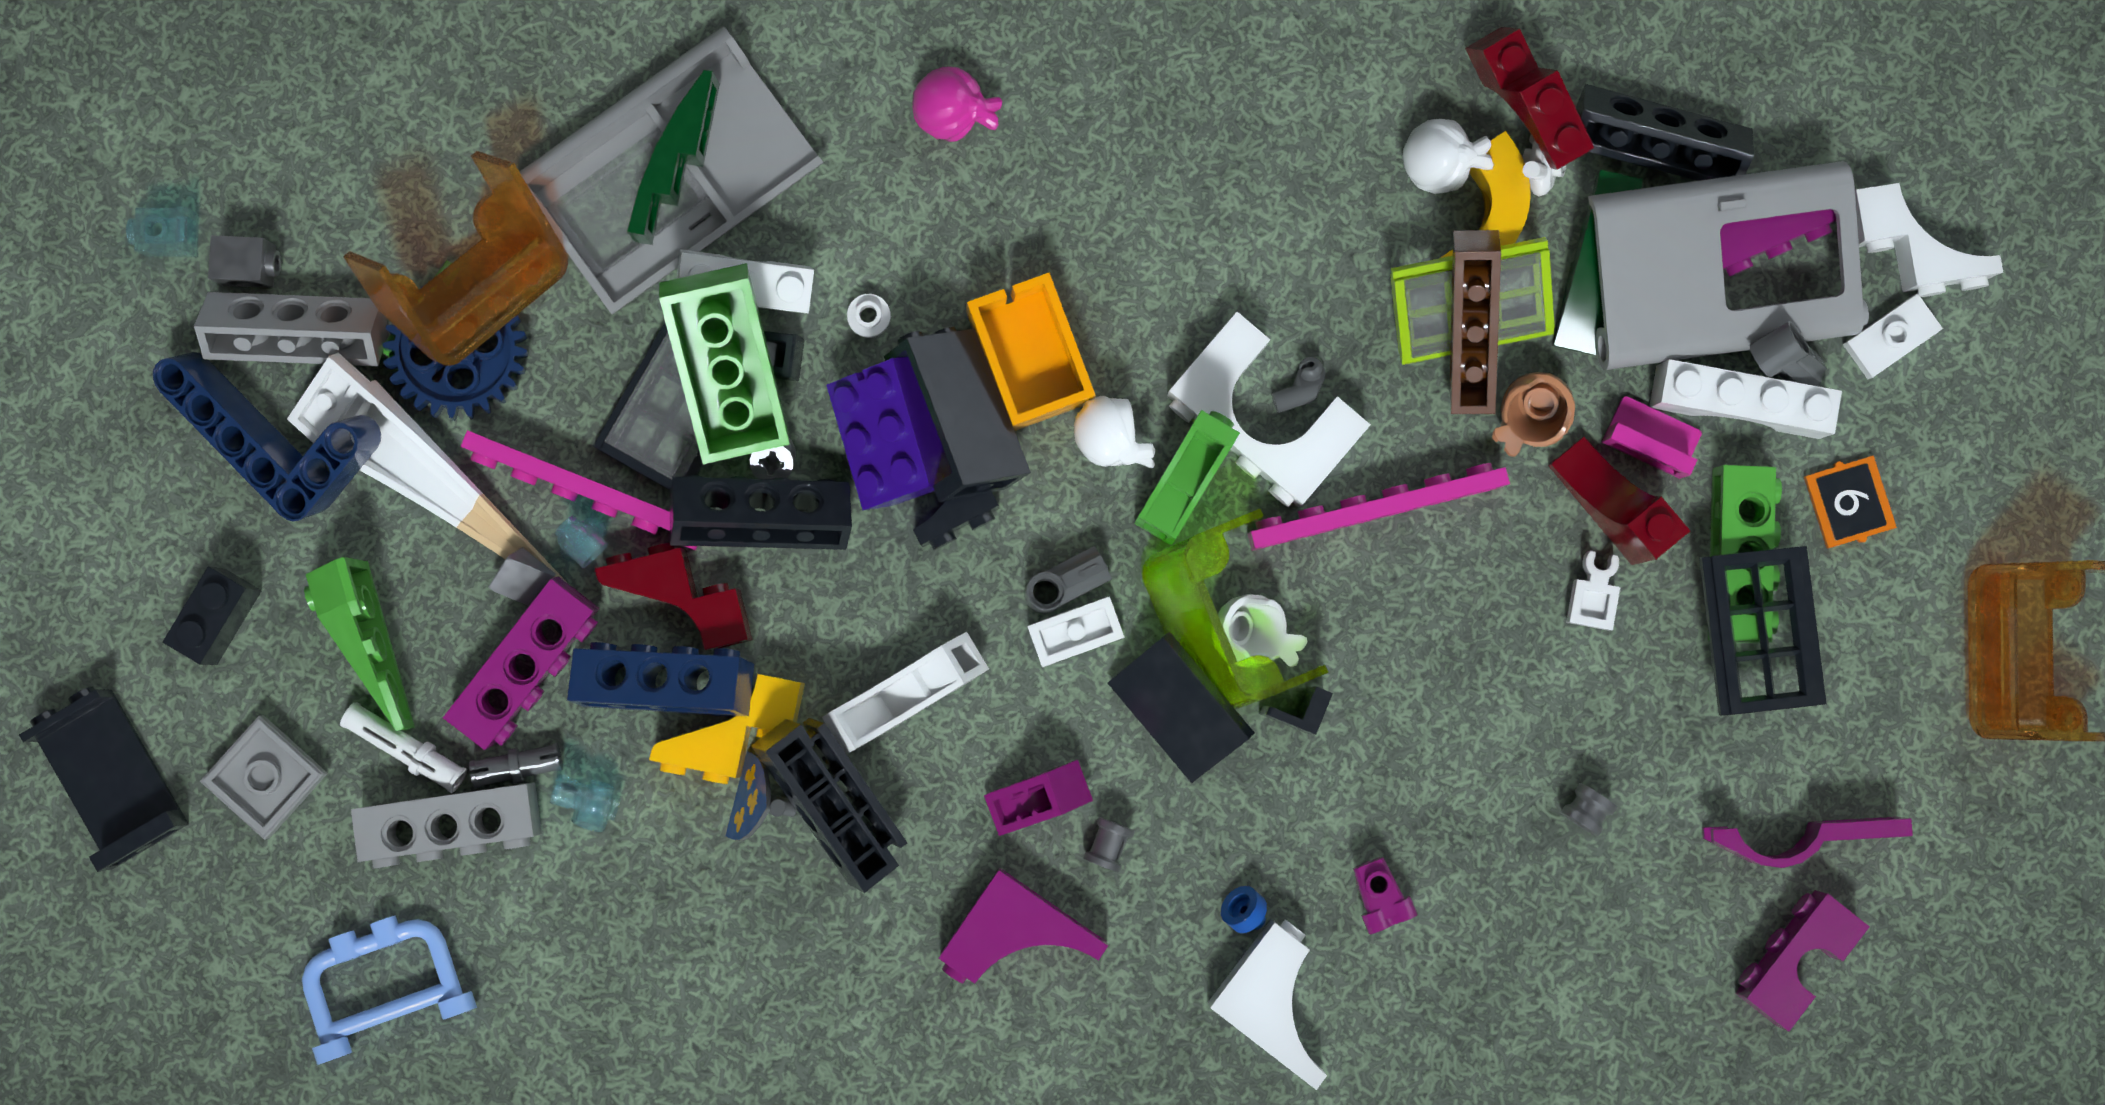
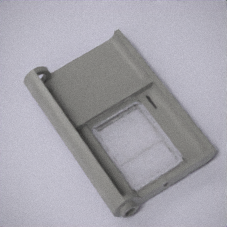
(595, 173)

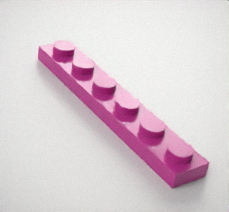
(567, 483)
(1394, 501)

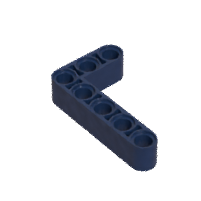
(196, 383)

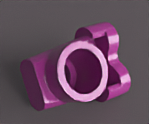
(1382, 907)

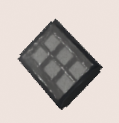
(652, 420)

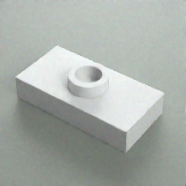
(1892, 336)
(1075, 631)

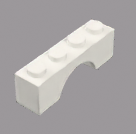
(1744, 396)

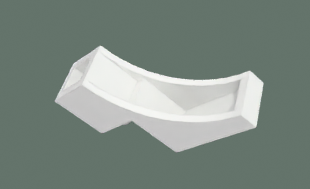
(1921, 259)
(905, 693)

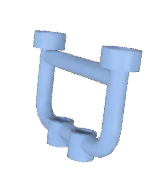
(348, 947)

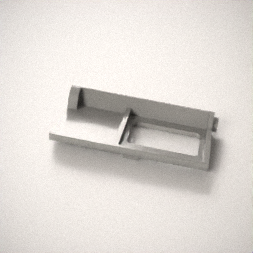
(1666, 265)

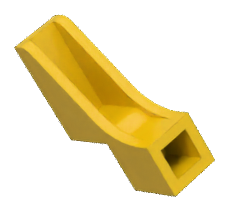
(723, 747)

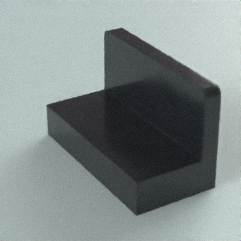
(1309, 712)

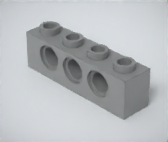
(290, 328)
(376, 825)

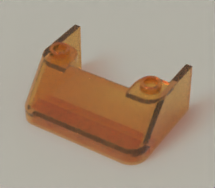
(486, 284)
(2014, 650)

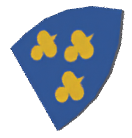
(754, 800)

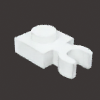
(1594, 601)

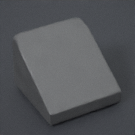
(521, 577)

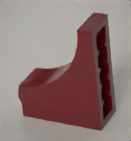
(1632, 519)

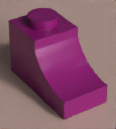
(1038, 798)

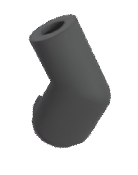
(1305, 386)

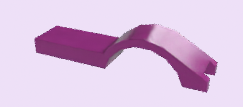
(1814, 836)

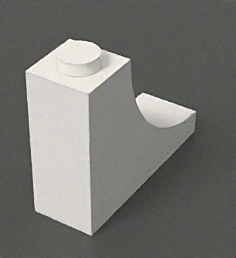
(1260, 994)

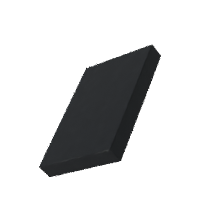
(1181, 707)

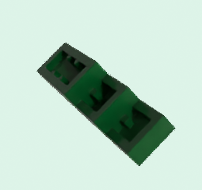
(680, 144)
(1582, 301)

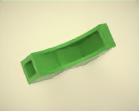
(1187, 476)

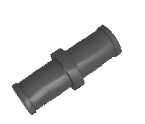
(516, 765)

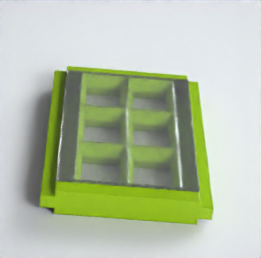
(1425, 297)

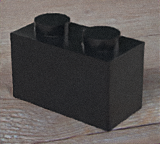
(212, 616)

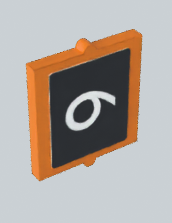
(1850, 502)

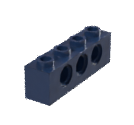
(725, 694)

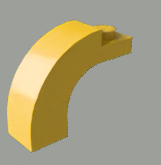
(1503, 190)

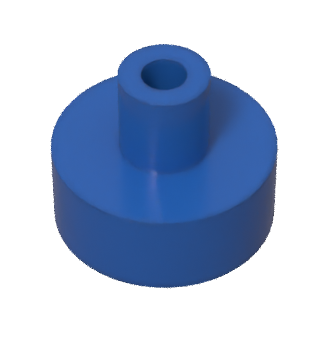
(1244, 909)

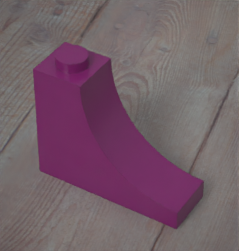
(1008, 920)

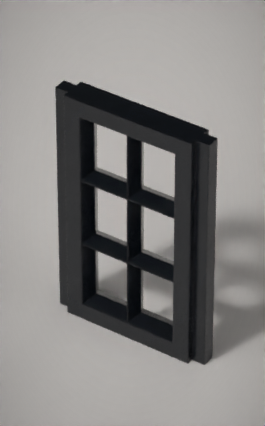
(1803, 626)

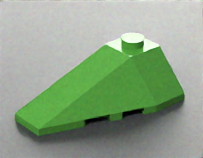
(352, 615)

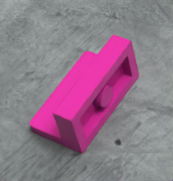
(1653, 437)

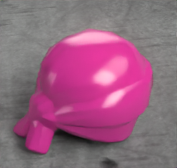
(950, 103)

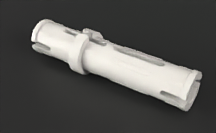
(418, 756)

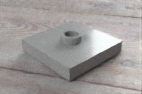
(263, 777)

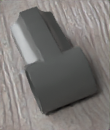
(1788, 355)
(1070, 579)

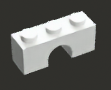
(774, 283)

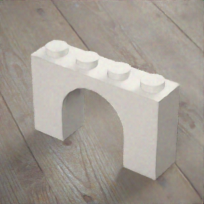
(1291, 467)

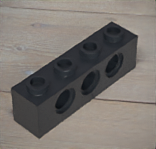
(1664, 136)
(740, 525)

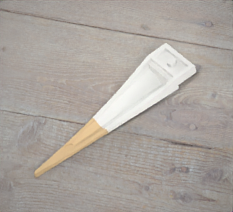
(406, 455)

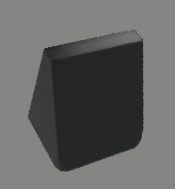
(785, 354)

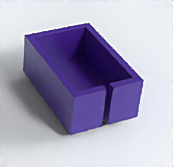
(888, 434)

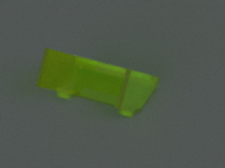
(1186, 610)

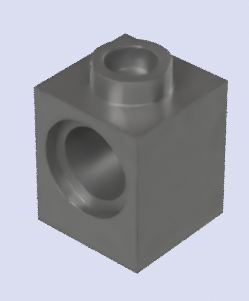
(243, 261)

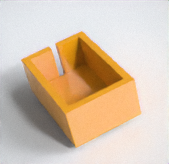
(1031, 351)

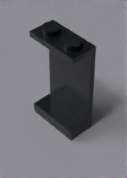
(964, 412)
(107, 776)

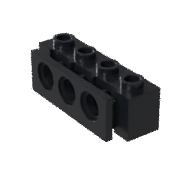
(823, 805)

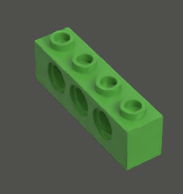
(1729, 531)

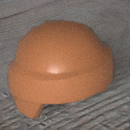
(1535, 412)

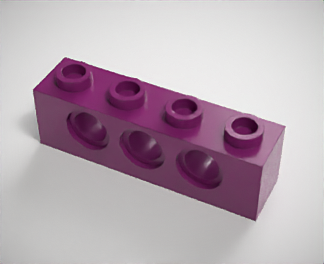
(472, 710)

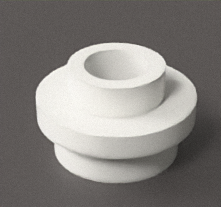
(872, 328)

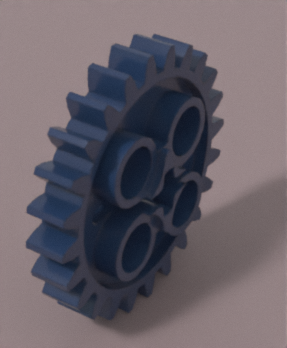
(490, 371)

